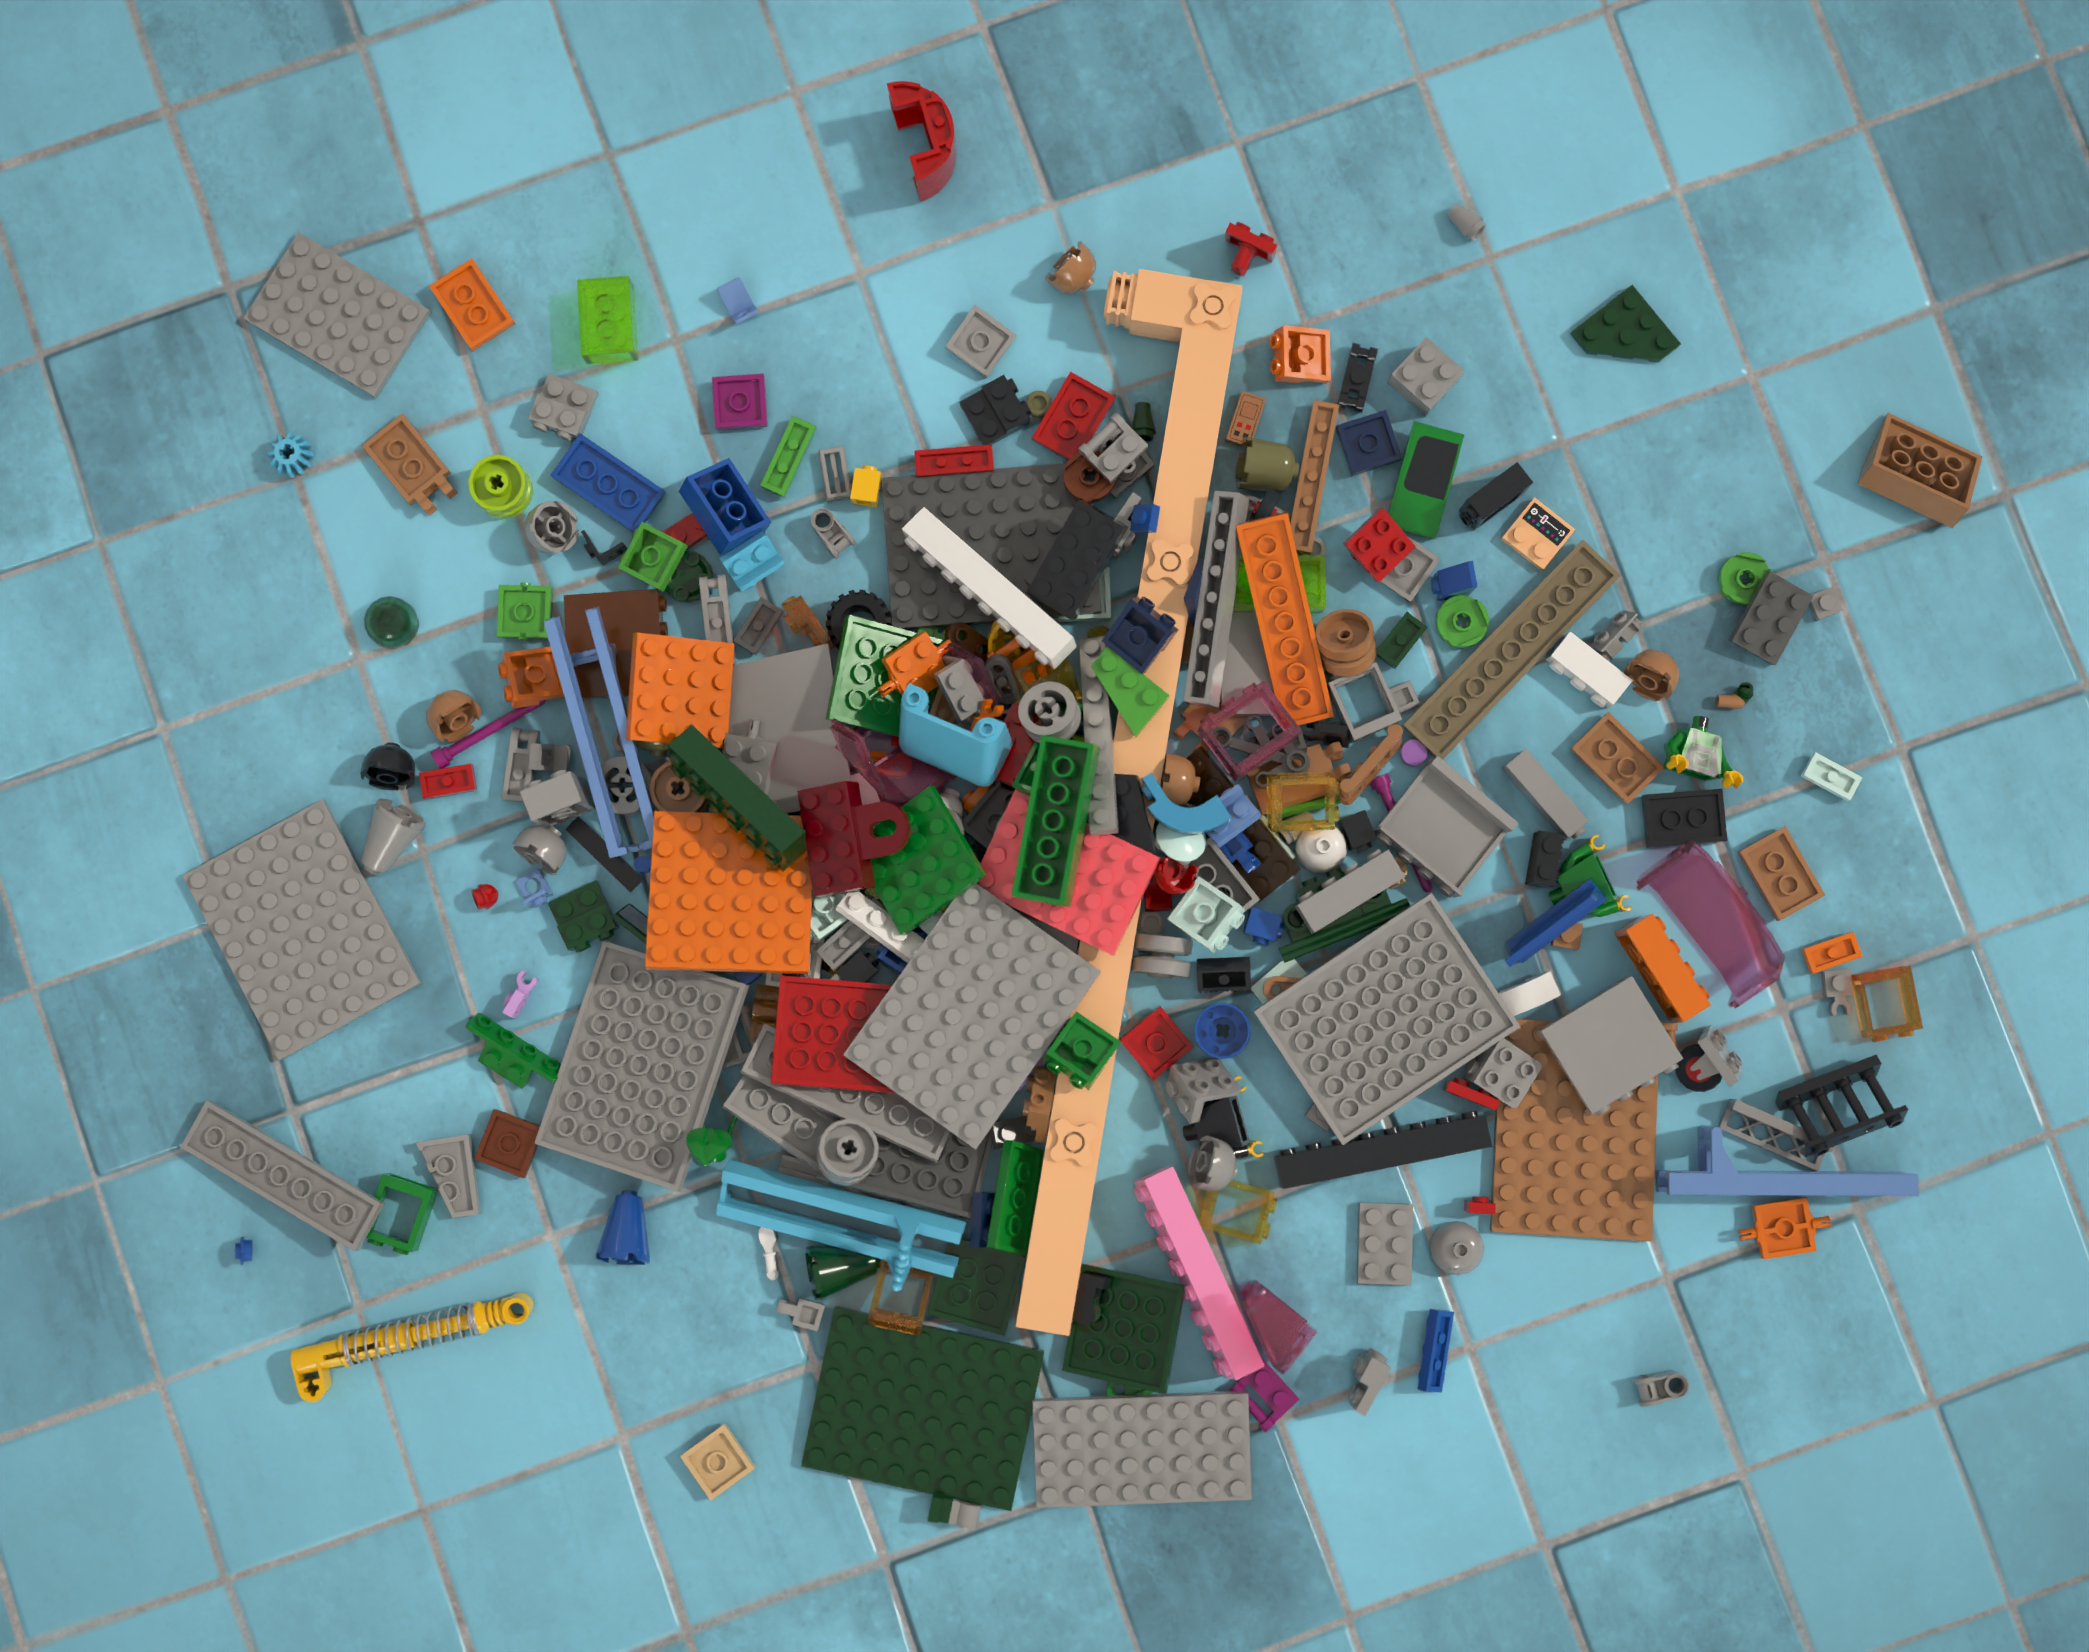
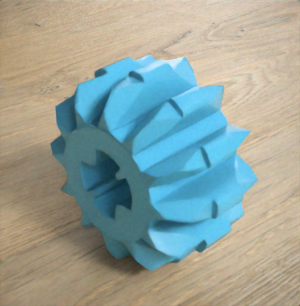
(284, 448)

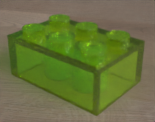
(607, 320)

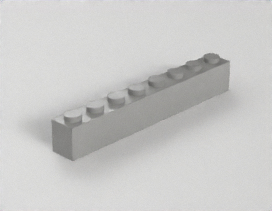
(1215, 600)

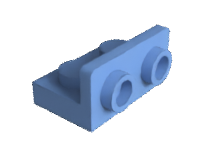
(1242, 814)

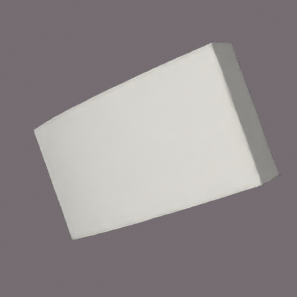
(1530, 993)

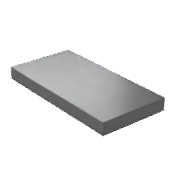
(1245, 663)

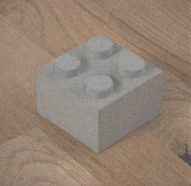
(1425, 376)

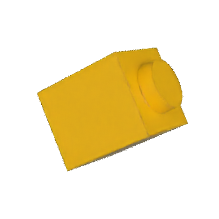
(866, 486)

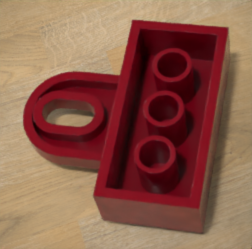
(842, 836)

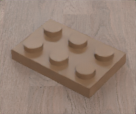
(1617, 758)
(1781, 873)

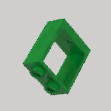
(413, 1188)

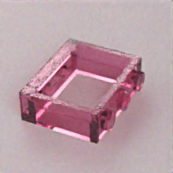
(1230, 708)

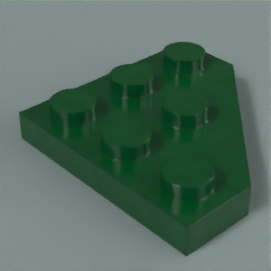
(1626, 330)

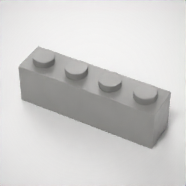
(1350, 891)

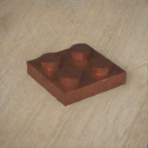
(508, 1143)

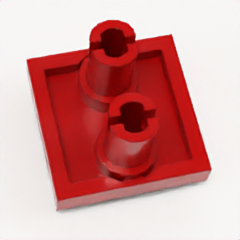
(1249, 246)
(1379, 545)

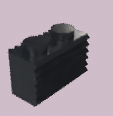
(1544, 859)
(1223, 974)

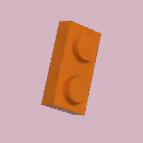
(1831, 952)

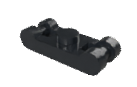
(1357, 377)

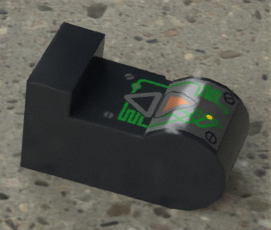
(1088, 1297)

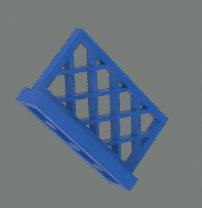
(1554, 922)

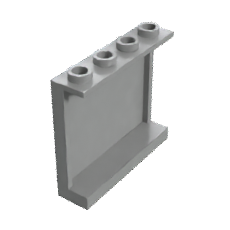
(1444, 827)
(1611, 1045)

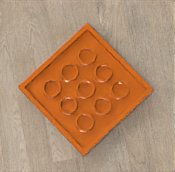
(678, 686)

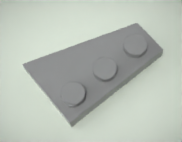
(454, 1172)

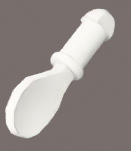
(767, 1239)

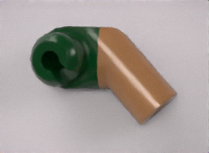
(1737, 699)

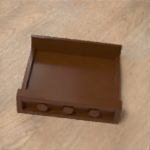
(622, 616)

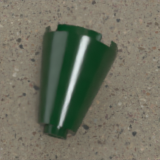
(837, 1269)

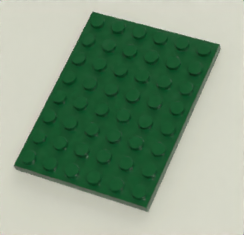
(923, 1410)

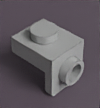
(549, 757)

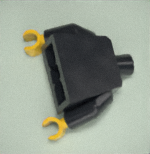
(1223, 1121)

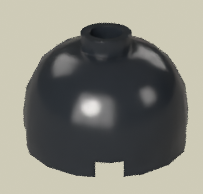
(388, 767)

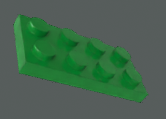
(1015, 1198)

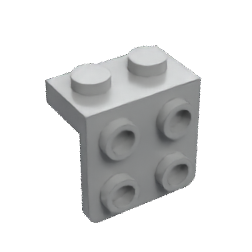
(959, 687)
(1503, 1072)
(1198, 1082)

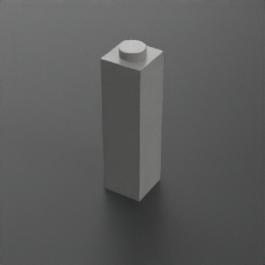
(1545, 795)

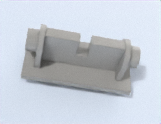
(1624, 626)

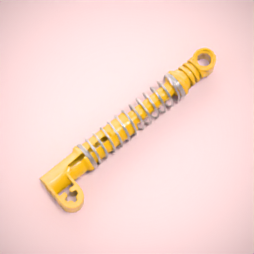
(397, 1338)

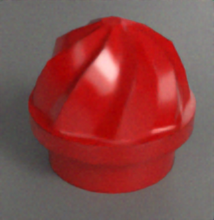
(485, 896)

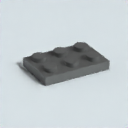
(1770, 618)

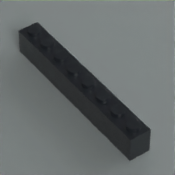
(1382, 1151)

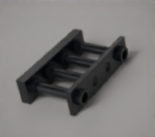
(1840, 1080)

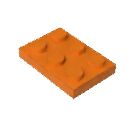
(472, 304)

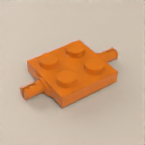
(914, 664)
(1784, 1228)

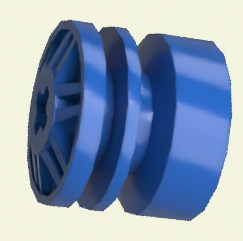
(1220, 1046)

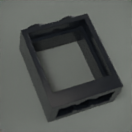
(1495, 496)

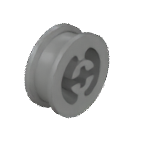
(1043, 700)
(623, 806)

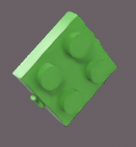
(523, 611)

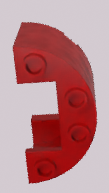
(916, 106)

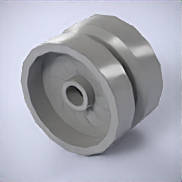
(1161, 958)
(850, 1136)

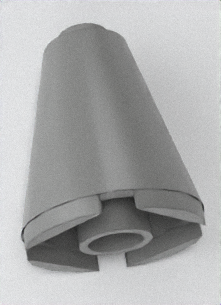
(389, 835)

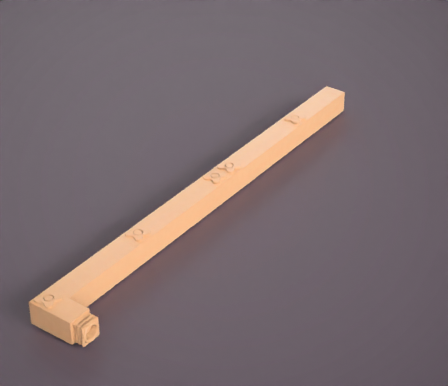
(1204, 322)

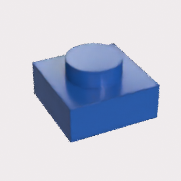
(1145, 518)

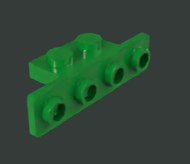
(510, 1054)

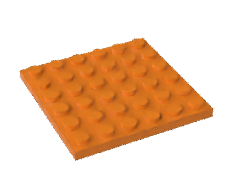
(721, 901)

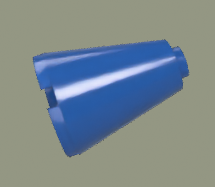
(625, 1232)

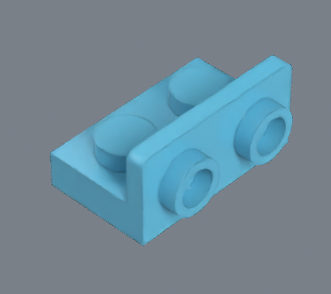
(752, 561)

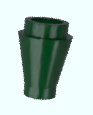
(1143, 421)

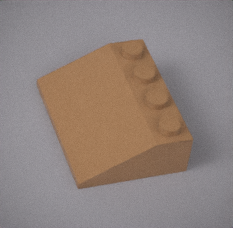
(1921, 471)

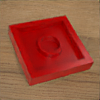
(1156, 1042)

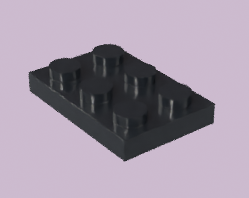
(1684, 816)

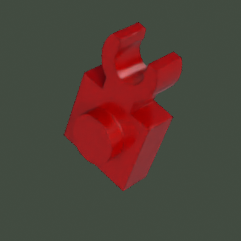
(1156, 898)

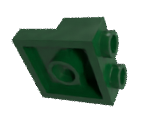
(583, 917)

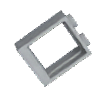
(1392, 717)

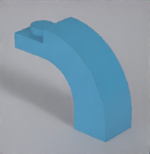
(1181, 819)

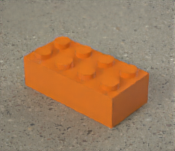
(1662, 968)

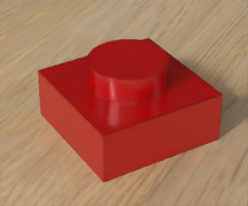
(1479, 1205)

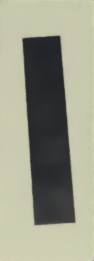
(598, 849)

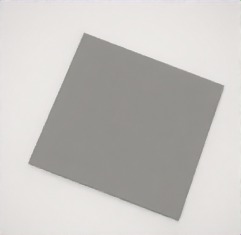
(791, 702)

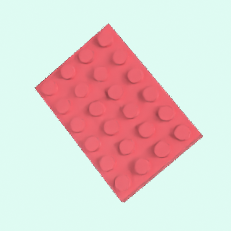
(1106, 885)

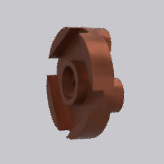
(1083, 490)

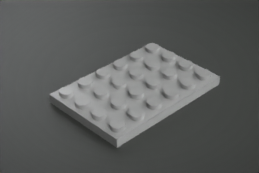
(337, 315)

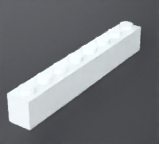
(989, 588)

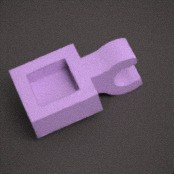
(515, 1001)

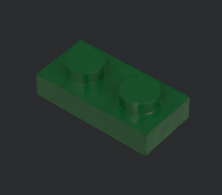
(1400, 640)

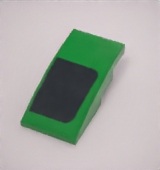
(1425, 478)

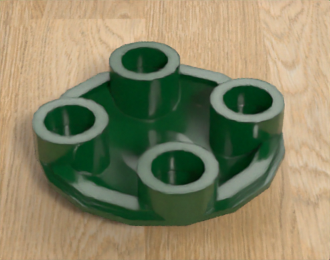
(685, 580)

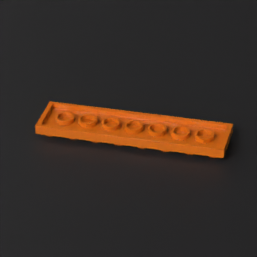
(1284, 617)

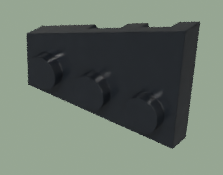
(1131, 813)

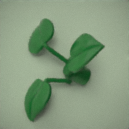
(710, 1144)

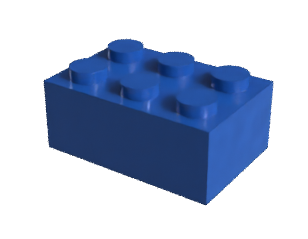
(724, 505)

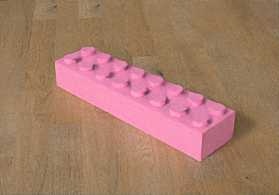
(1198, 1270)

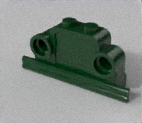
(1358, 920)

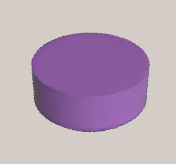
(1413, 753)

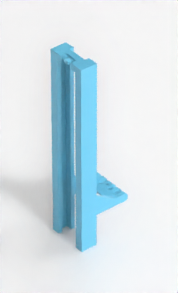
(908, 1220)

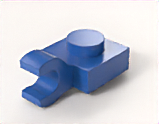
(1238, 849)

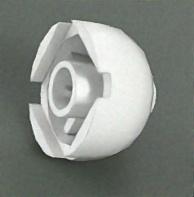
(1321, 850)

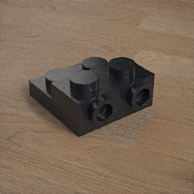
(996, 410)

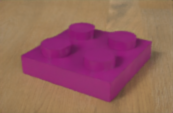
(739, 401)

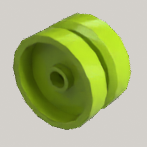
(486, 481)

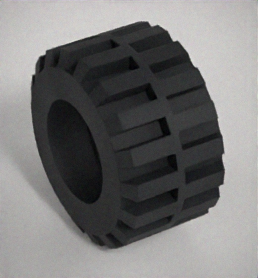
(853, 603)

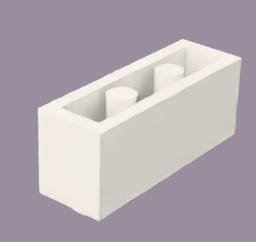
(1588, 670)

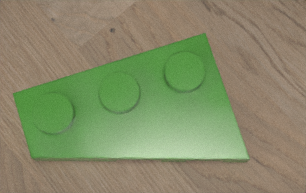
(1131, 691)

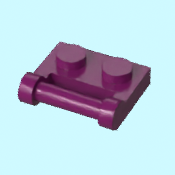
(1273, 1392)

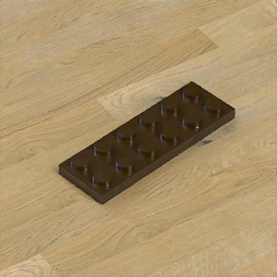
(1275, 861)

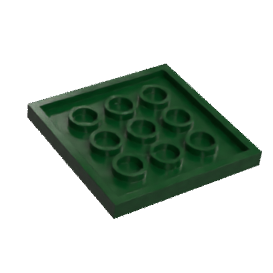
(1134, 1333)

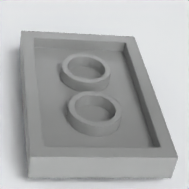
(1385, 1243)

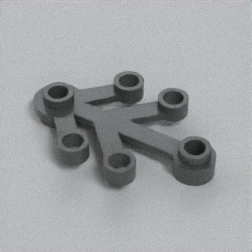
(1283, 758)

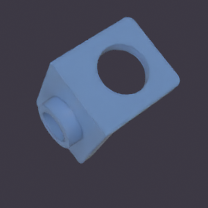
(737, 300)
(536, 899)

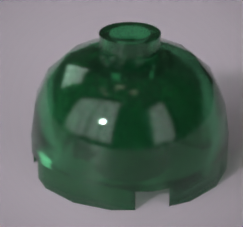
(391, 622)

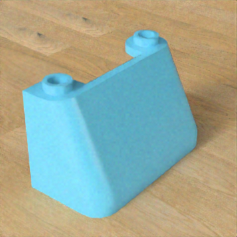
(966, 754)

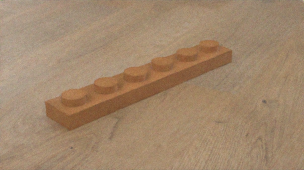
(1313, 475)

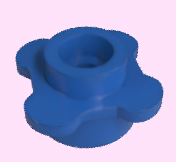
(243, 1251)

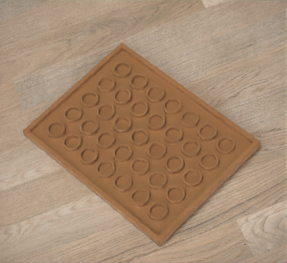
(1572, 1168)

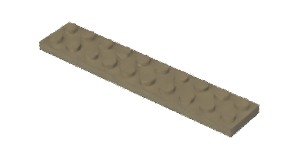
(1511, 650)

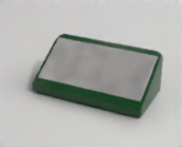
(633, 921)

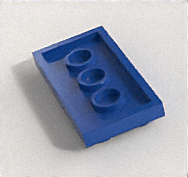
(608, 483)

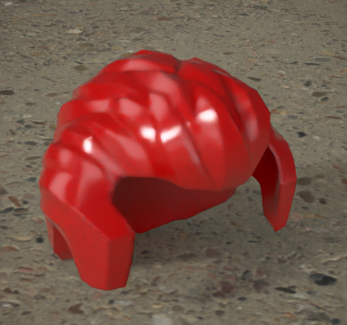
(1173, 876)

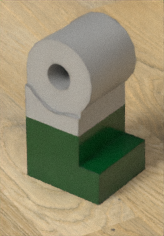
(953, 1512)

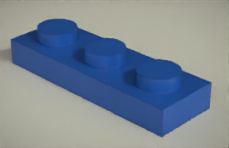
(1435, 1350)

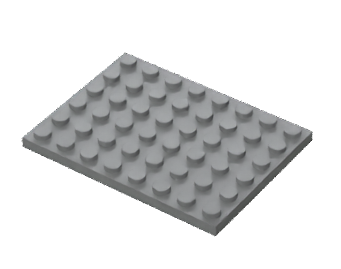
(302, 929)
(972, 1014)
(1386, 1018)
(641, 1066)

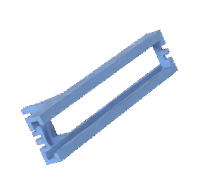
(565, 666)
(1719, 1177)

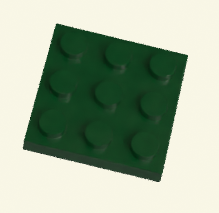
(981, 1287)

